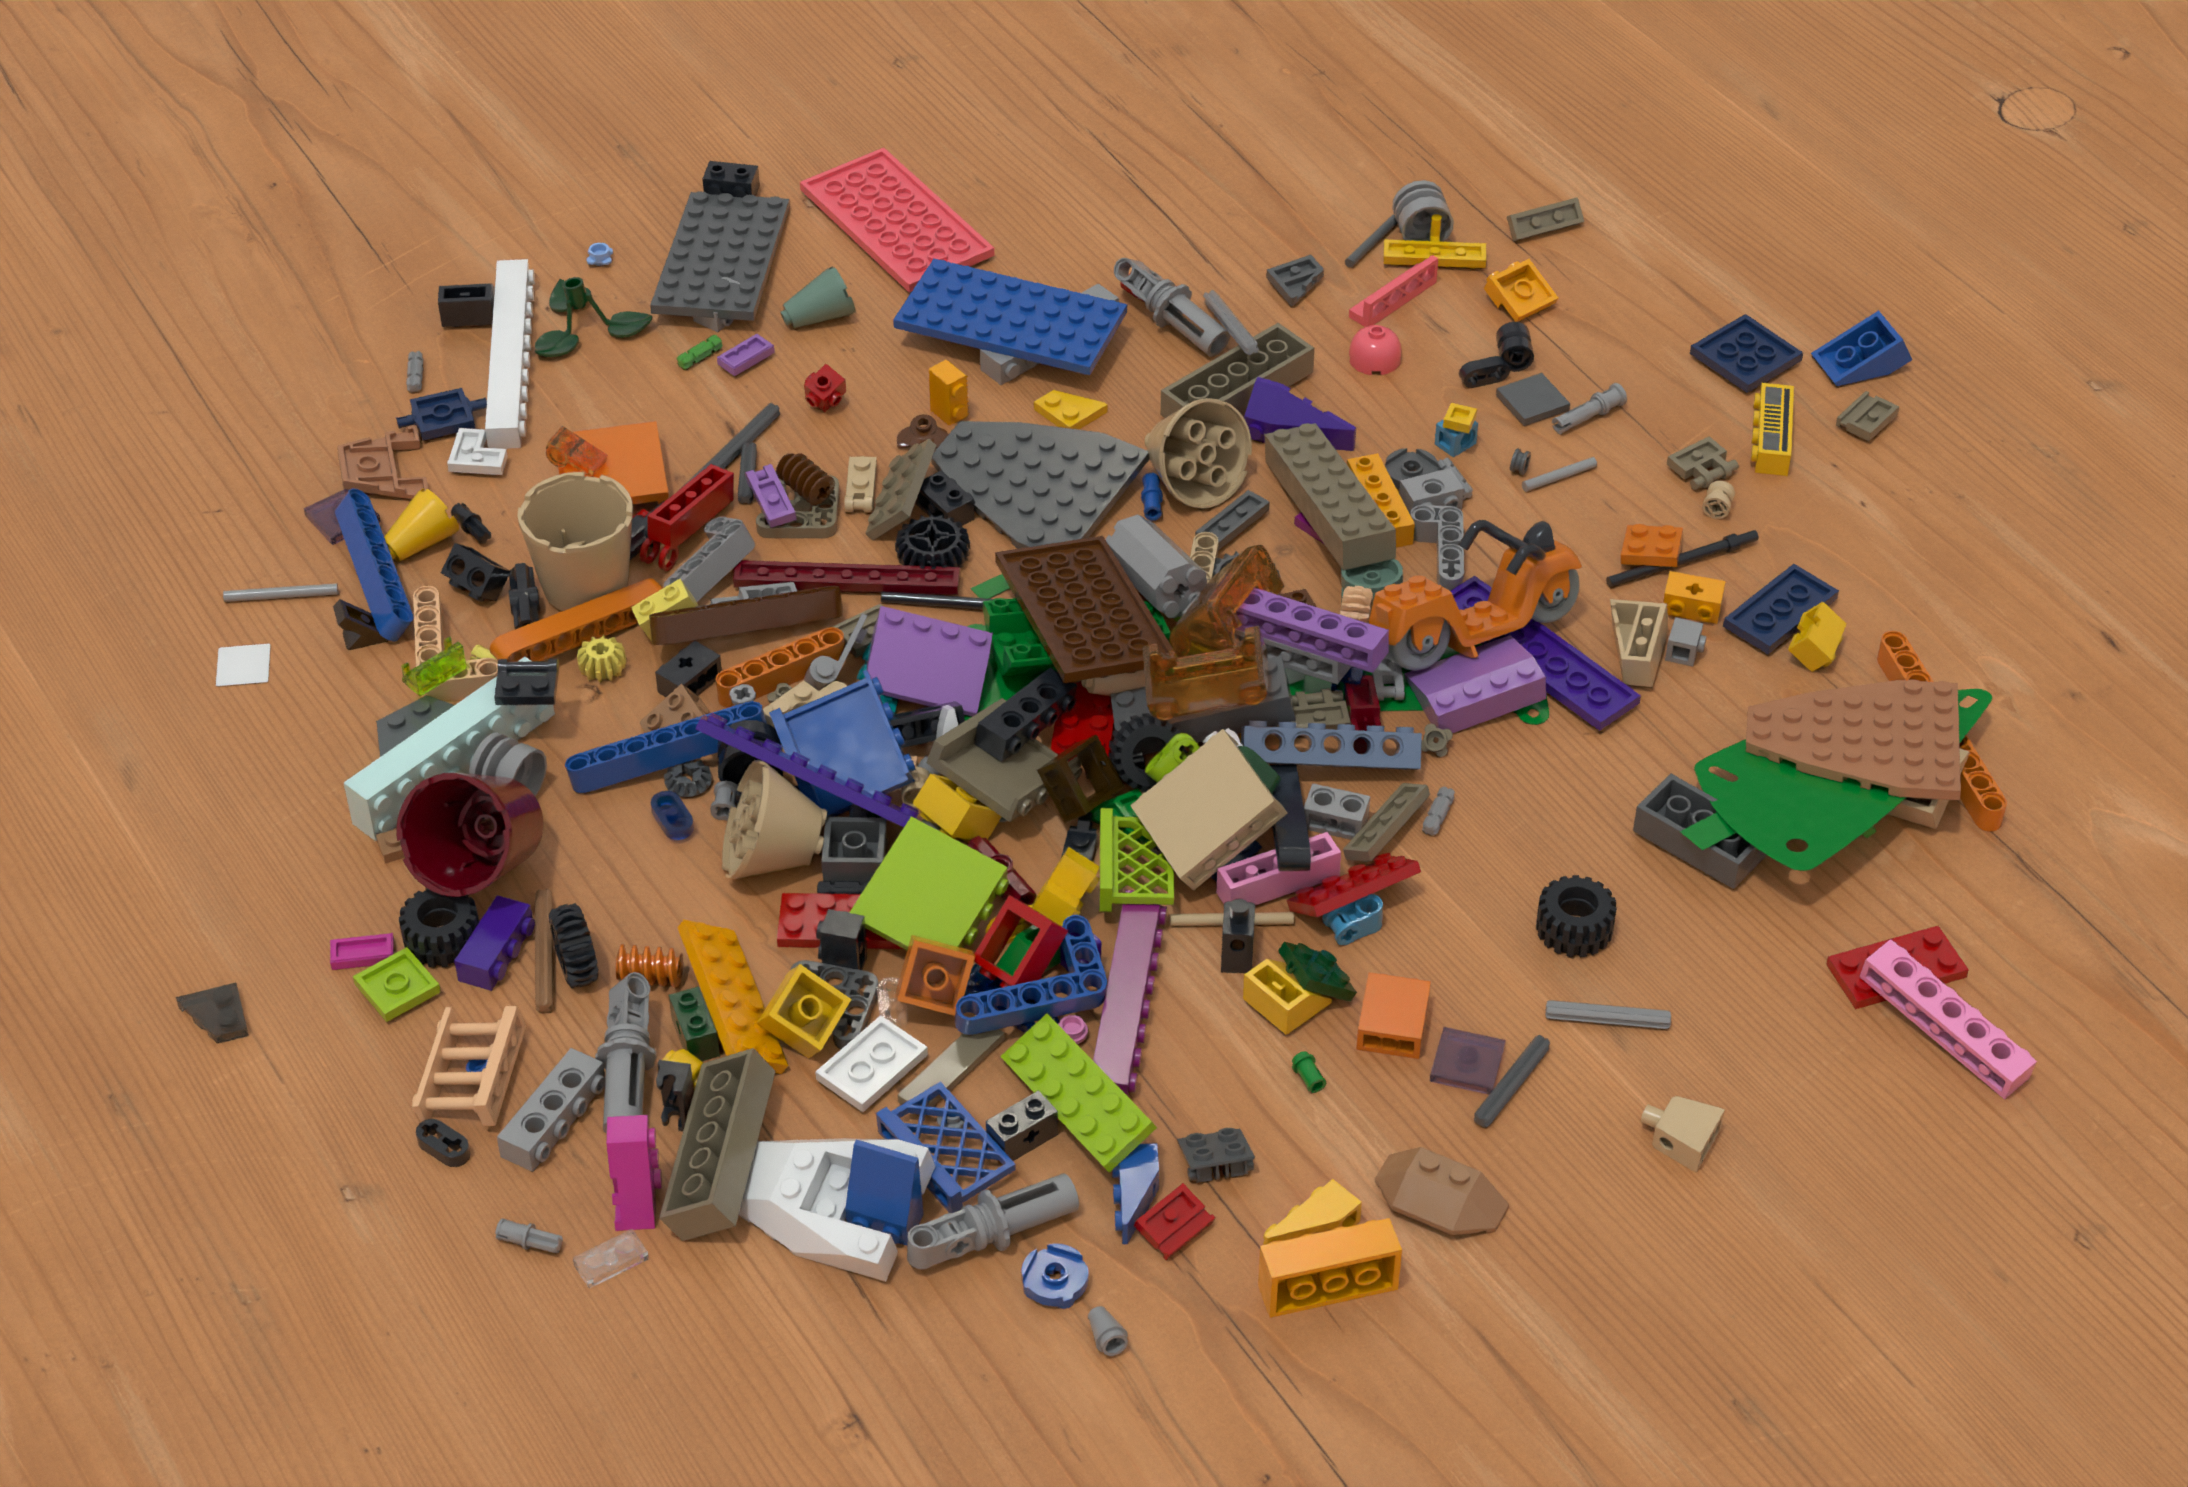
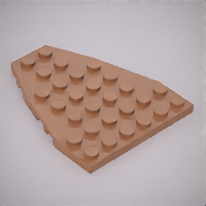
(1873, 733)

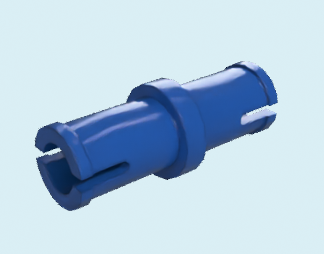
(1151, 496)

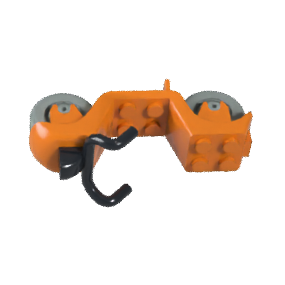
(1532, 582)

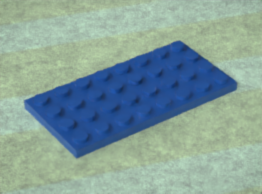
(1011, 316)

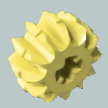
(601, 658)

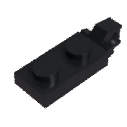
(1082, 837)

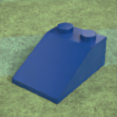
(1863, 352)
(884, 1191)

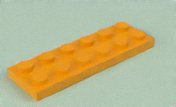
(729, 991)

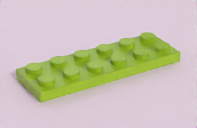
(1080, 1092)

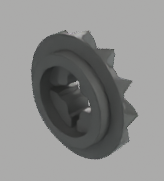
(682, 785)

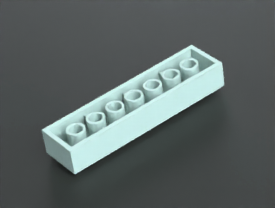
(435, 749)

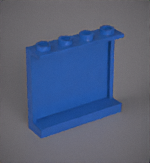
(850, 735)

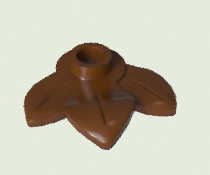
(917, 434)

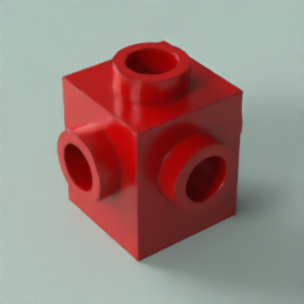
(824, 388)

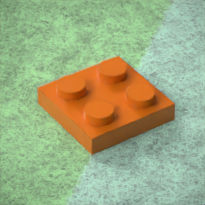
(1652, 545)

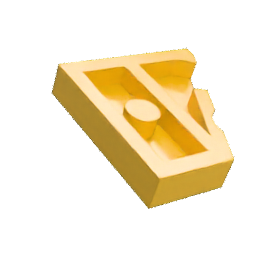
(1069, 410)

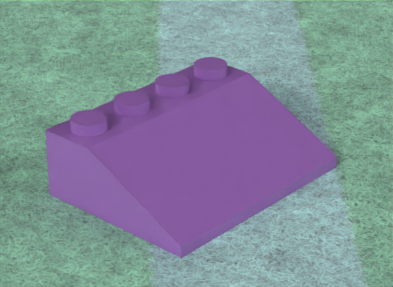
(928, 659)
(1474, 690)

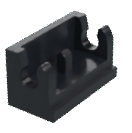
(677, 1090)

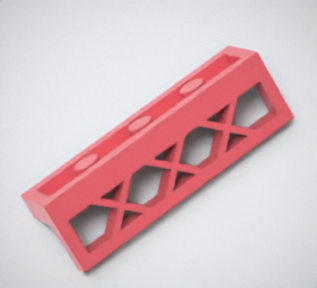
(1395, 293)

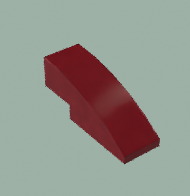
(1362, 708)

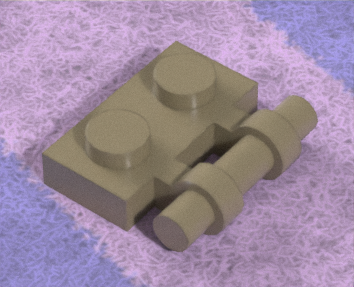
(1697, 458)
(1320, 707)

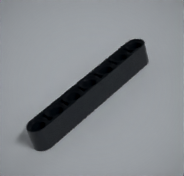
(1291, 831)

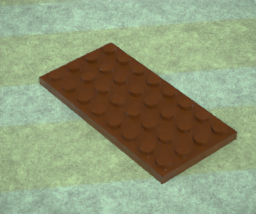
(1082, 607)

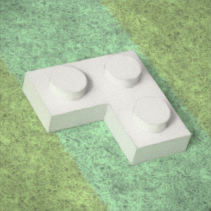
(471, 457)

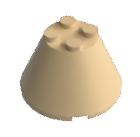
(1201, 452)
(771, 826)

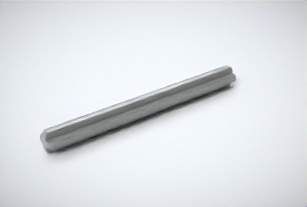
(1231, 322)

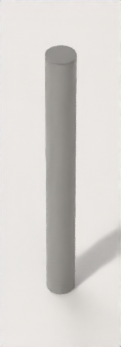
(281, 592)

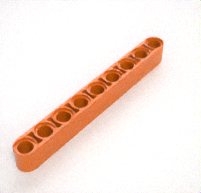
(1978, 788)

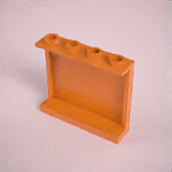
(632, 459)

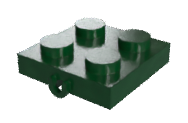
(1317, 971)

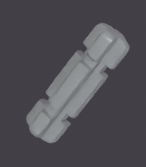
(414, 371)
(1447, 463)
(1438, 811)

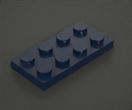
(1777, 608)

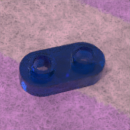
(672, 815)

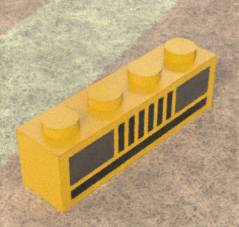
(1773, 429)

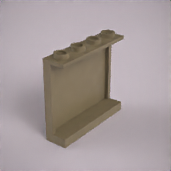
(1004, 786)

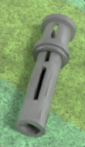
(1598, 404)

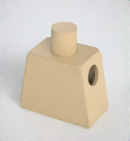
(1684, 1129)

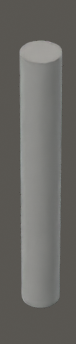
(1559, 474)

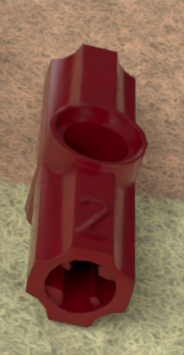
(1017, 885)

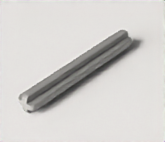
(1608, 1014)

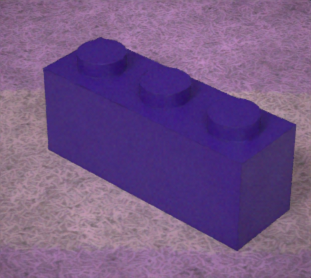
(494, 943)

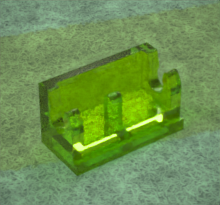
(436, 669)

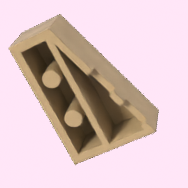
(1639, 638)

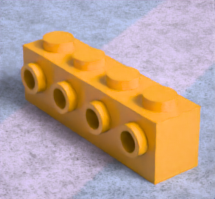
(1379, 485)

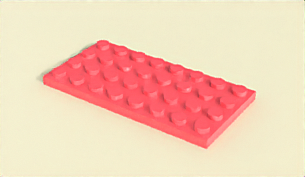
(895, 217)

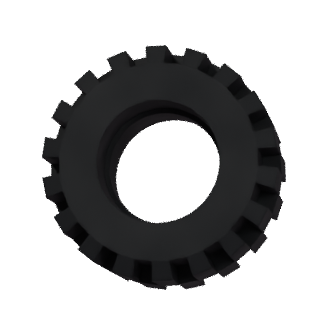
(1126, 740)
(420, 924)
(1572, 933)

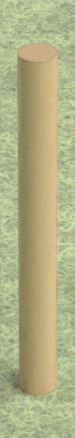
(1216, 919)

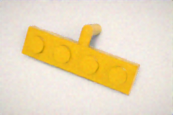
(1448, 253)

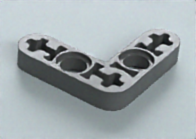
(852, 983)

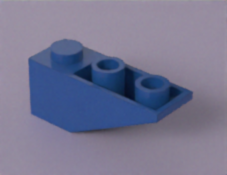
(1136, 1187)

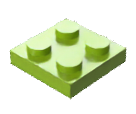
(396, 984)

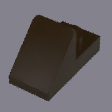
(357, 626)

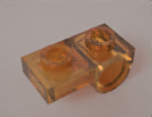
(570, 448)

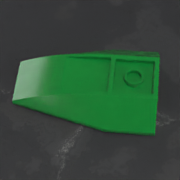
(1015, 641)

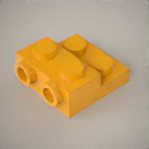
(1520, 290)

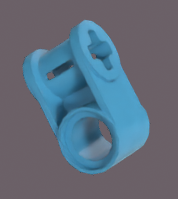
(1355, 919)

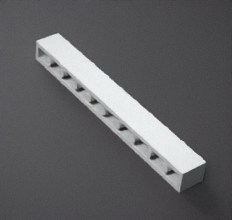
(509, 354)

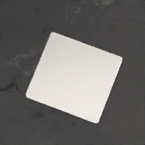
(243, 664)

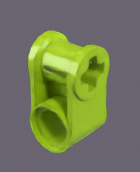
(1170, 756)

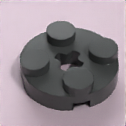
(1402, 463)

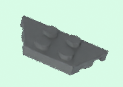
(407, 721)

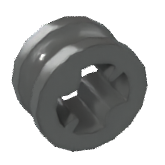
(1520, 461)

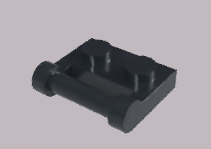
(526, 689)

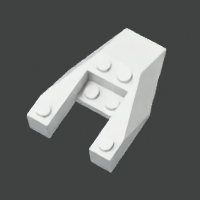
(800, 1200)

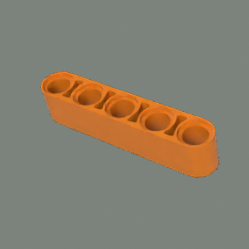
(781, 665)

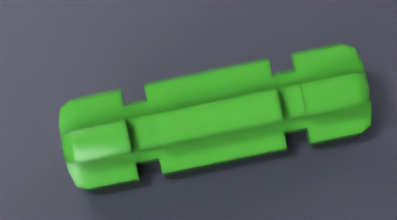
(699, 352)

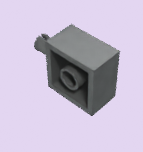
(853, 846)

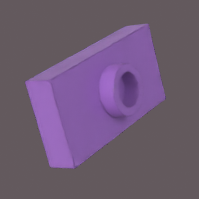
(745, 354)

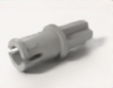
(528, 1236)

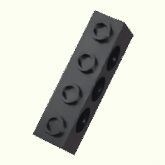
(1025, 715)
(921, 724)

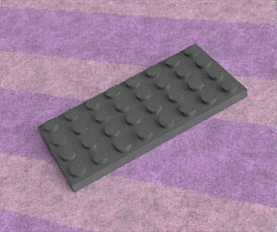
(715, 241)

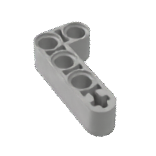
(1445, 528)
(726, 547)

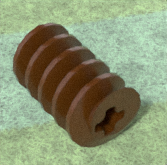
(805, 478)

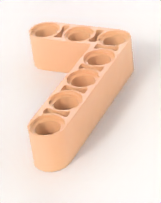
(430, 642)

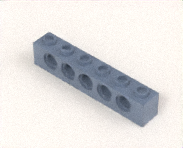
(1406, 755)

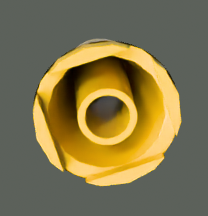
(420, 526)

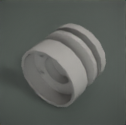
(1416, 205)
(507, 758)

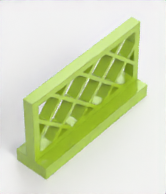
(1110, 866)

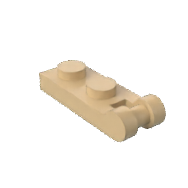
(861, 484)

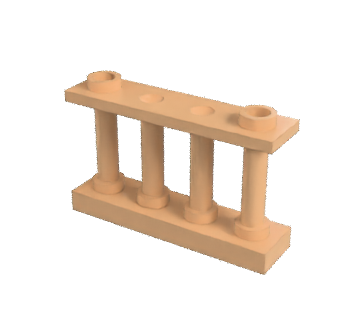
(492, 1079)

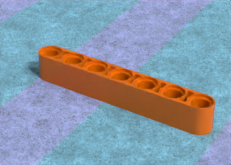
(573, 626)

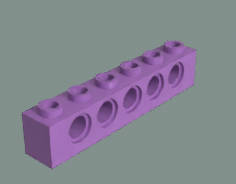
(1315, 630)

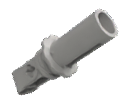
(1170, 303)
(626, 1048)
(990, 1221)

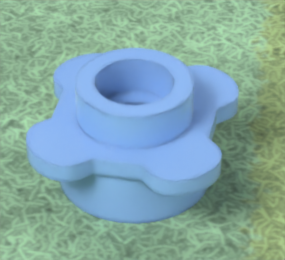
(599, 254)

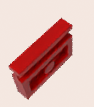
(1174, 1221)

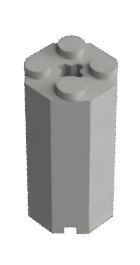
(1156, 565)

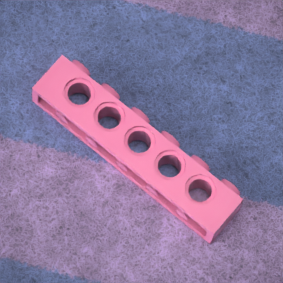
(1948, 1019)

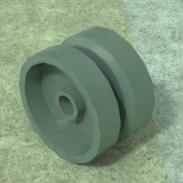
(1373, 576)

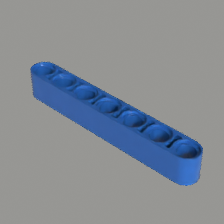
(374, 565)
(651, 750)

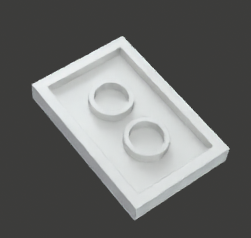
(871, 1063)

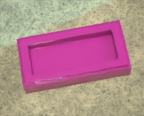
(360, 951)

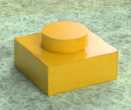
(1459, 418)

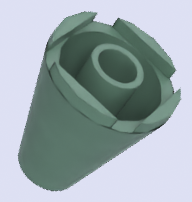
(819, 301)

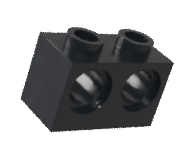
(476, 570)

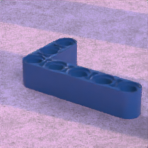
(1041, 990)

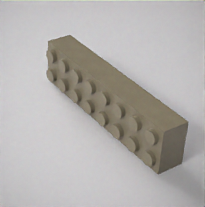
(1330, 496)

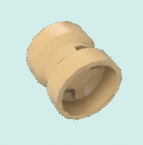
(1718, 499)
(911, 790)

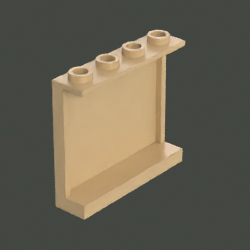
(1207, 809)

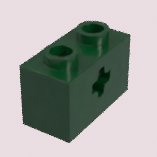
(694, 1023)

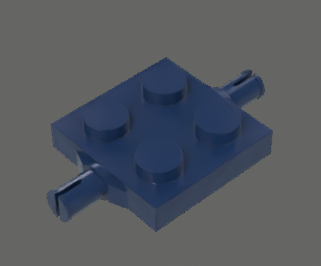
(442, 413)

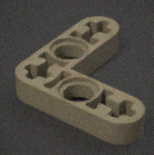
(811, 521)

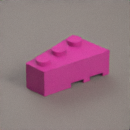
(633, 1171)

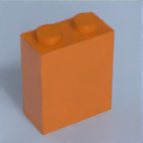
(1393, 1015)

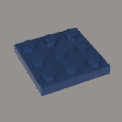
(1746, 353)

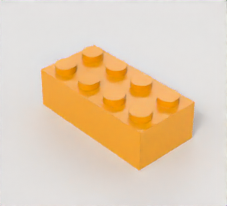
(1329, 1267)

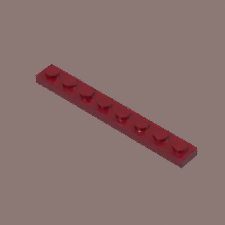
(849, 576)

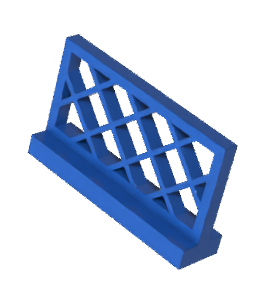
(941, 1183)

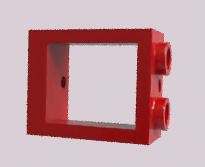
(1038, 954)

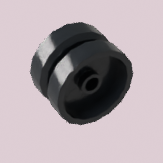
(733, 762)

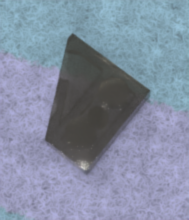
(217, 1012)

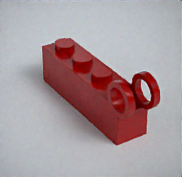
(686, 513)

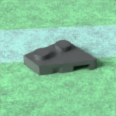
(1295, 278)

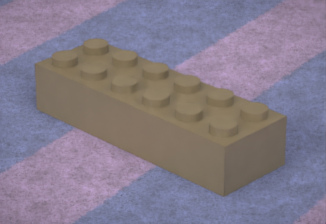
(1232, 376)
(717, 1145)

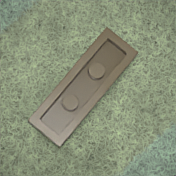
(1545, 219)

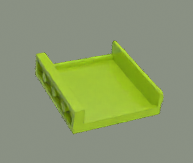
(930, 889)

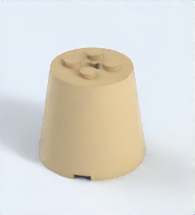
(578, 536)

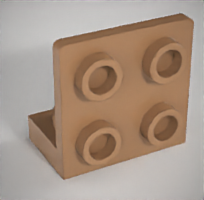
(675, 708)

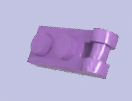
(771, 496)

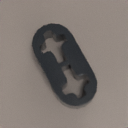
(1484, 371)
(446, 1138)

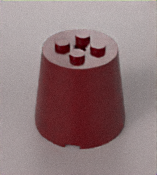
(467, 830)

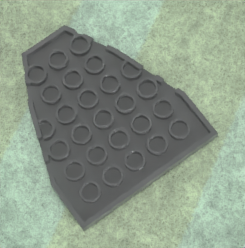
(1039, 478)

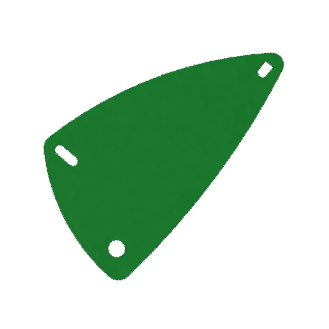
(1781, 804)

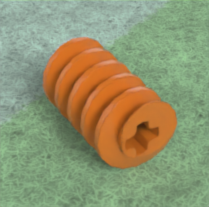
(650, 966)

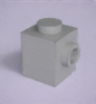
(1685, 642)

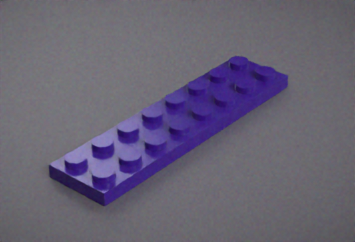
(1568, 672)
(798, 766)

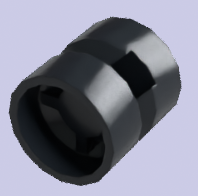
(1515, 345)

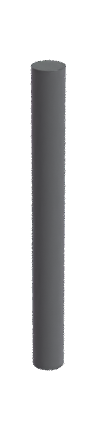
(1371, 241)

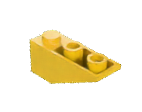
(1324, 1211)

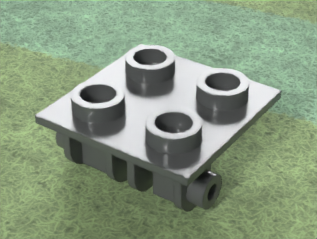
(1216, 1149)

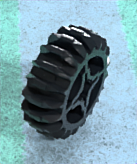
(933, 543)
(573, 945)

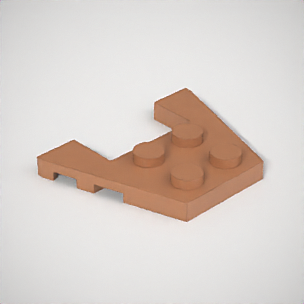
(371, 465)

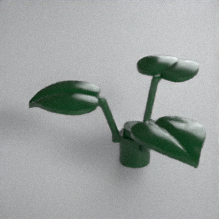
(575, 295)

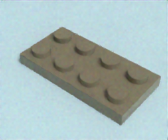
(900, 489)

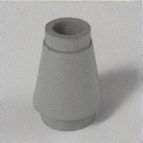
(1107, 1332)

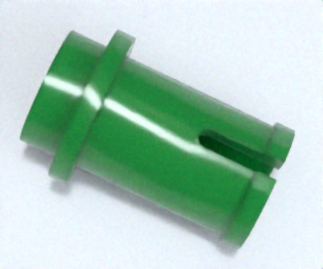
(1305, 1065)

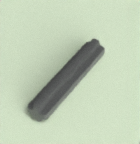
(748, 463)

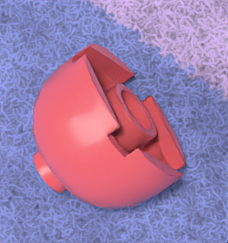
(1375, 350)

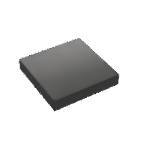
(1533, 399)

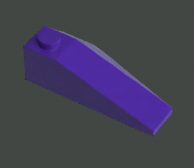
(1275, 408)

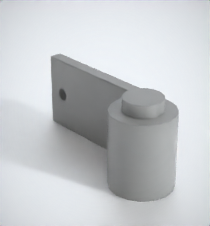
(825, 669)

